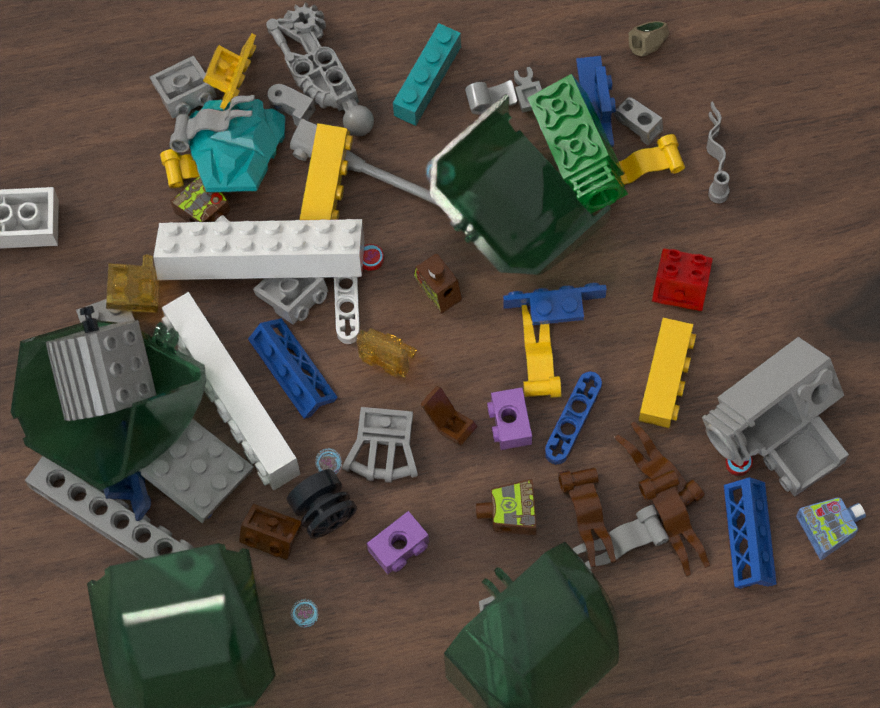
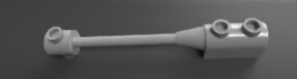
(303, 142)

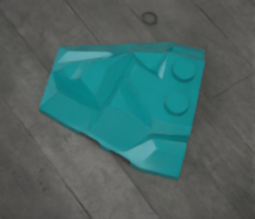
(239, 155)

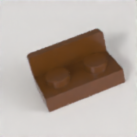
(269, 531)

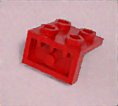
(682, 279)

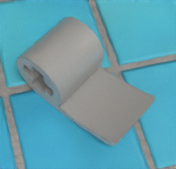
(482, 98)

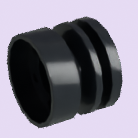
(321, 503)

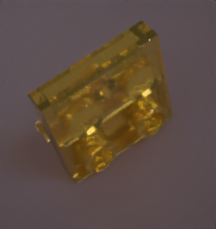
(133, 287)
(385, 352)

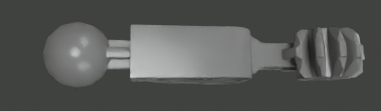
(318, 81)

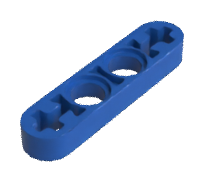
(573, 417)

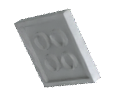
(198, 471)

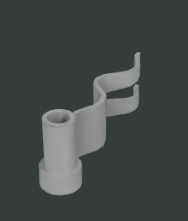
(205, 120)
(719, 188)
(630, 536)

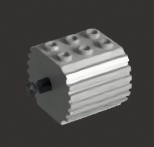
(100, 368)

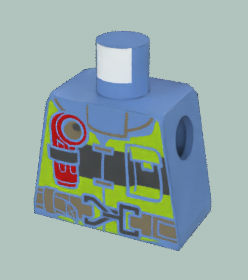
(829, 524)

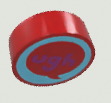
(372, 257)
(737, 470)

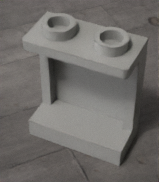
(806, 457)

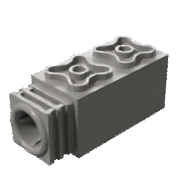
(773, 402)

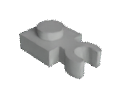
(525, 89)

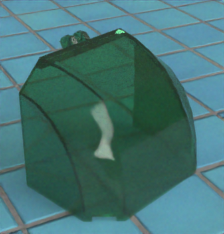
(509, 197)
(99, 446)
(183, 630)
(538, 638)

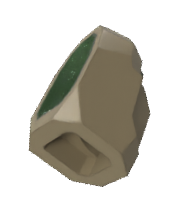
(648, 37)

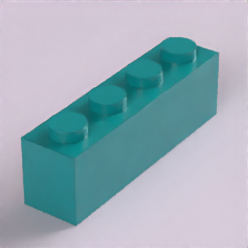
(427, 74)

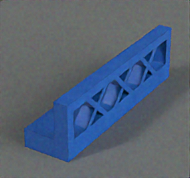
(287, 367)
(757, 526)

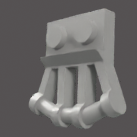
(383, 428)

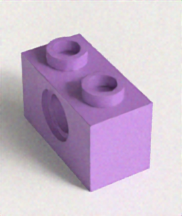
(510, 403)
(405, 529)

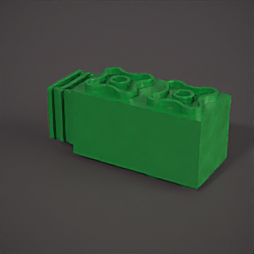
(579, 143)

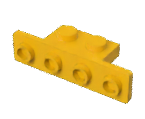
(227, 69)

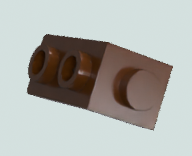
(445, 417)

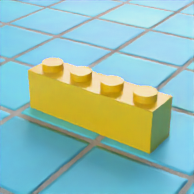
(326, 172)
(666, 372)

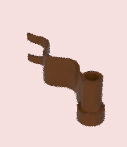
(659, 465)
(587, 508)
(673, 515)

